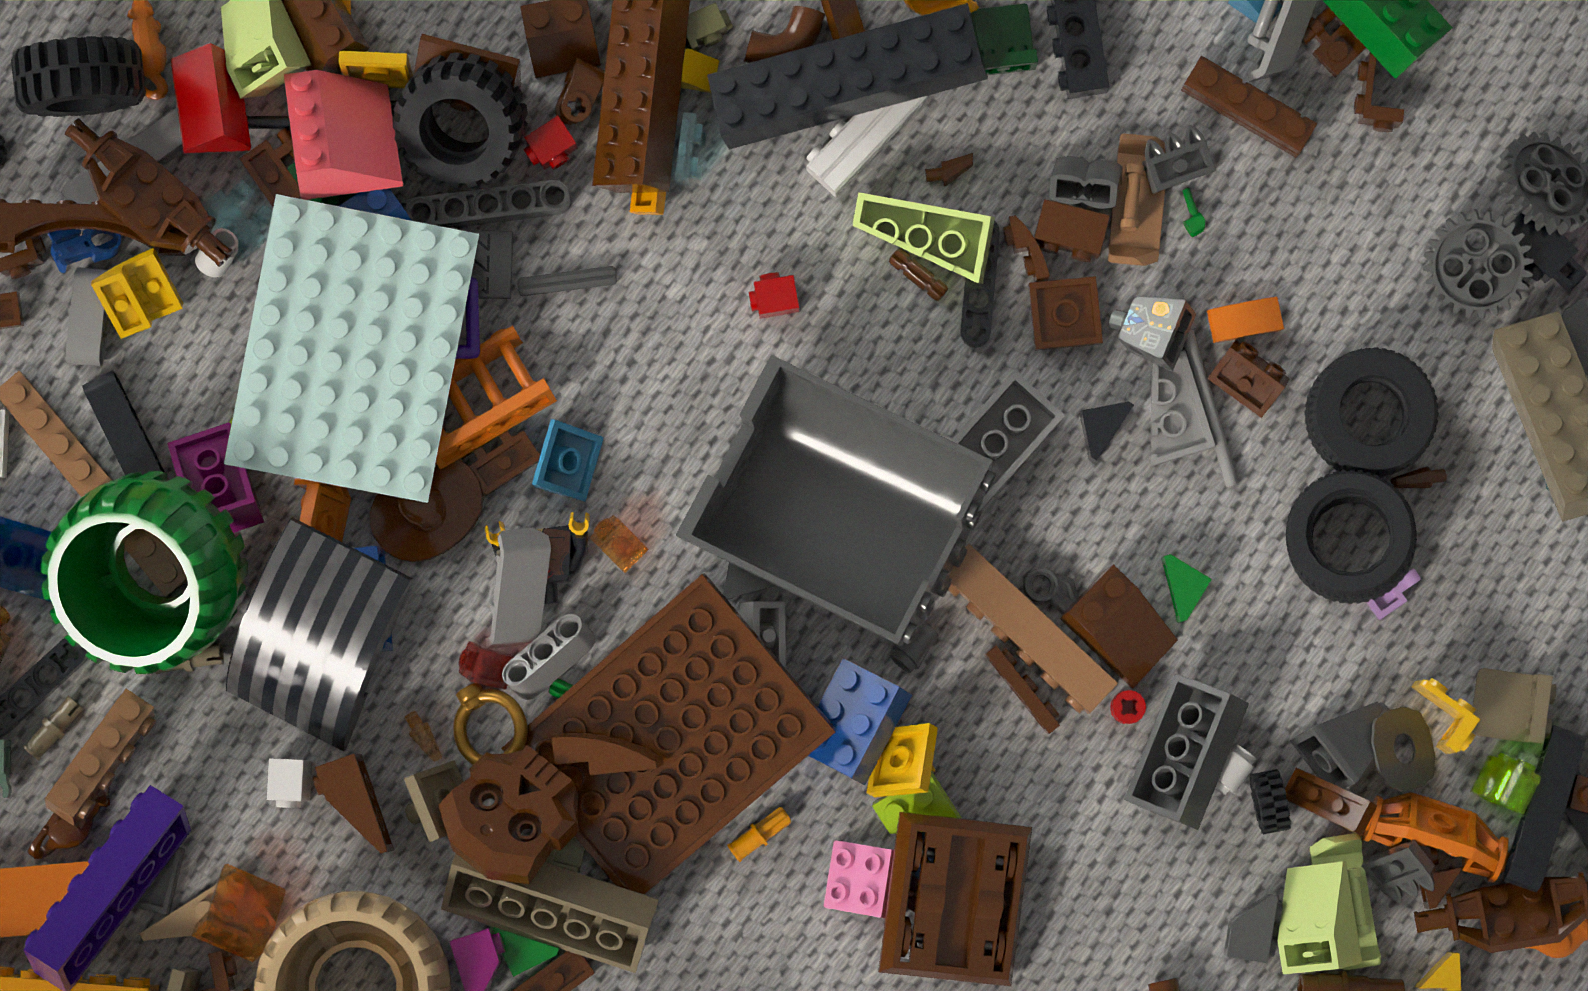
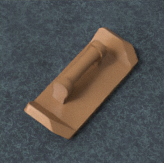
(1138, 212)

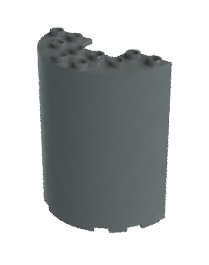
(841, 502)

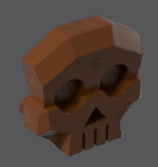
(491, 835)

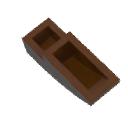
(603, 753)

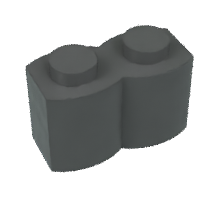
(1080, 181)

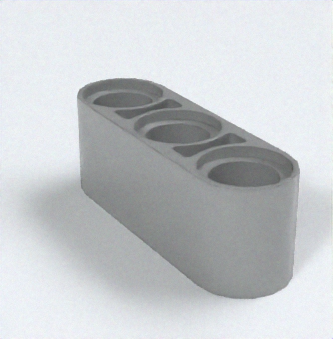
(86, 322)
(548, 656)

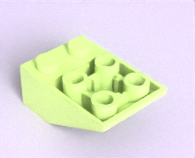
(260, 46)
(1318, 920)

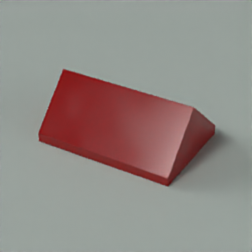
(208, 103)

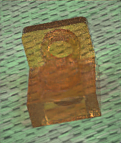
(618, 543)

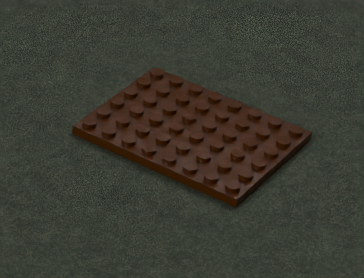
(707, 702)

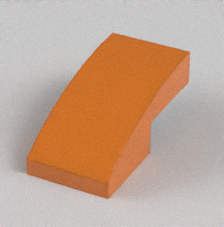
(1245, 319)

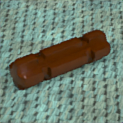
(918, 274)

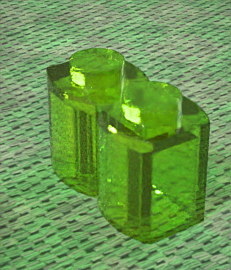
(1506, 782)

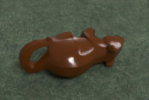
(63, 834)

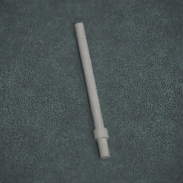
(1207, 399)

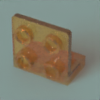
(241, 913)

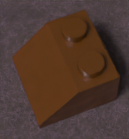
(558, 34)

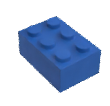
(865, 715)

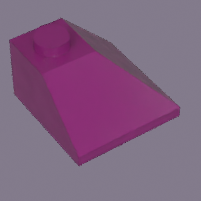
(478, 958)

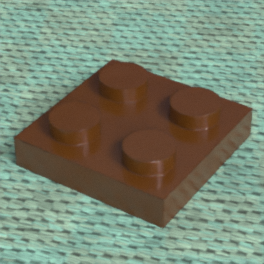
(1065, 313)

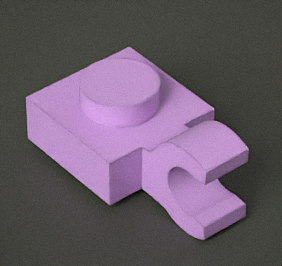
(1390, 601)

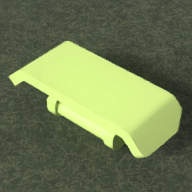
(1349, 849)

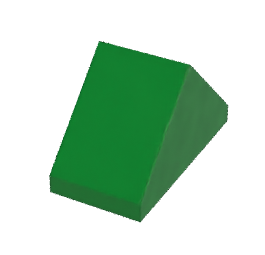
(1185, 586)
(524, 952)

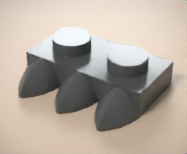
(1179, 162)
(1400, 869)

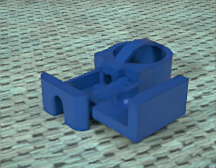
(75, 247)

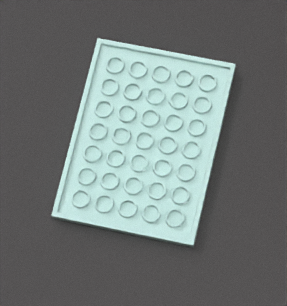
(351, 348)

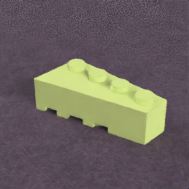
(936, 233)

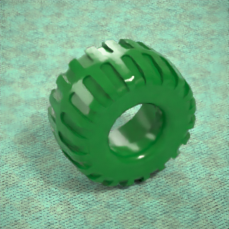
(104, 603)

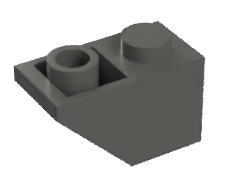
(1251, 931)

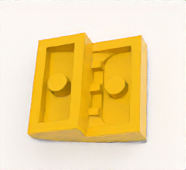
(137, 293)

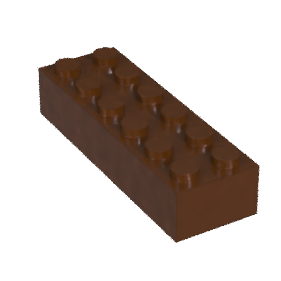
(641, 95)

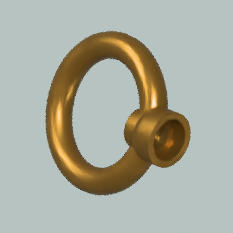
(474, 697)

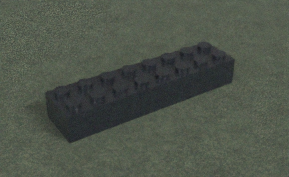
(847, 76)

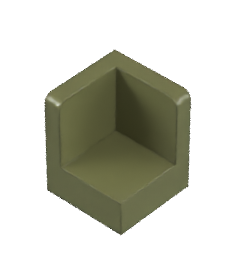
(569, 857)

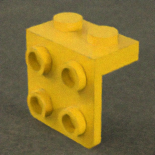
(1459, 733)

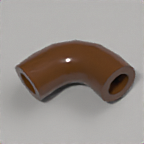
(800, 33)

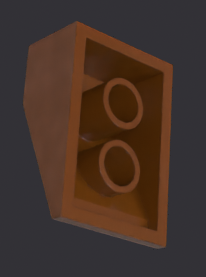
(1120, 626)
(351, 793)

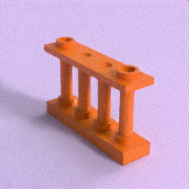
(504, 412)

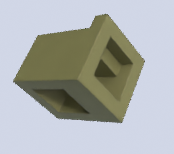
(707, 26)

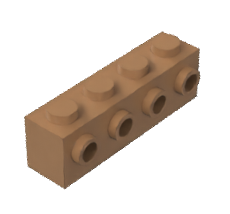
(100, 757)

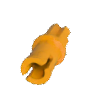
(759, 833)

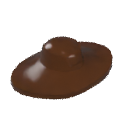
(425, 530)

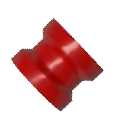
(1125, 703)

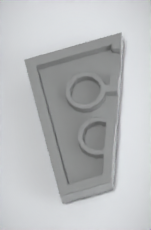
(1177, 414)

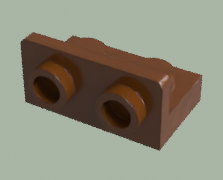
(1249, 377)

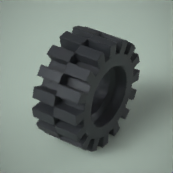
(1270, 801)

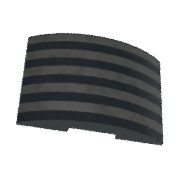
(315, 632)

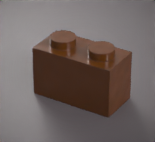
(1070, 230)

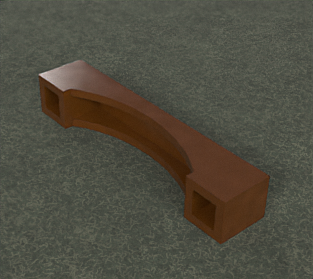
(35, 218)

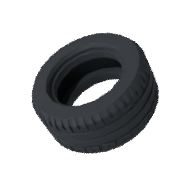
(1341, 489)

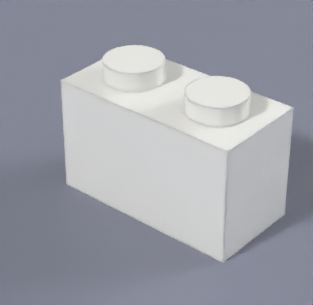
(289, 782)

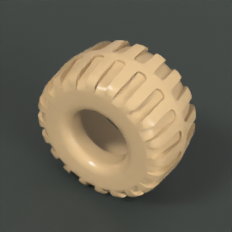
(352, 920)

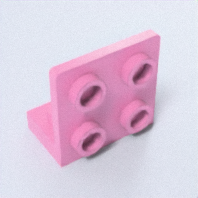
(859, 879)

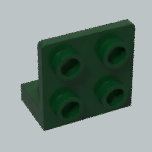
(1006, 39)

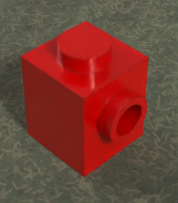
(550, 144)
(774, 295)

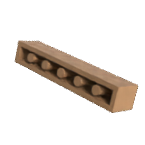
(1031, 632)

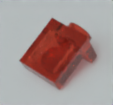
(483, 665)

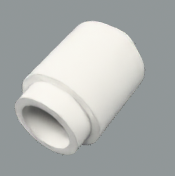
(208, 266)
(1235, 770)

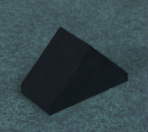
(1101, 425)

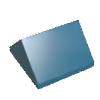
(567, 460)

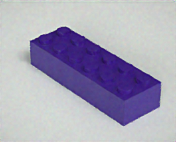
(107, 888)

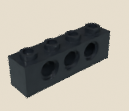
(1076, 81)

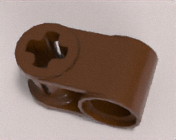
(580, 86)

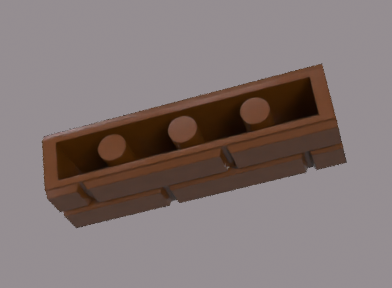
(1248, 106)

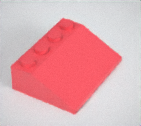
(341, 134)

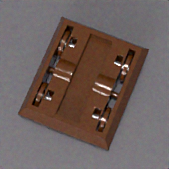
(955, 899)

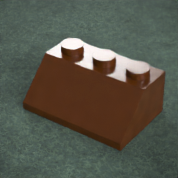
(324, 31)
(433, 47)

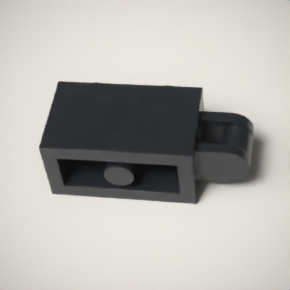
(1550, 254)

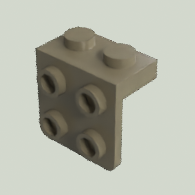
(1513, 705)

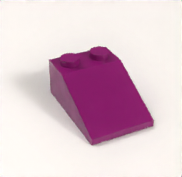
(202, 459)

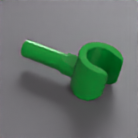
(1196, 223)

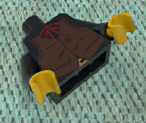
(567, 552)

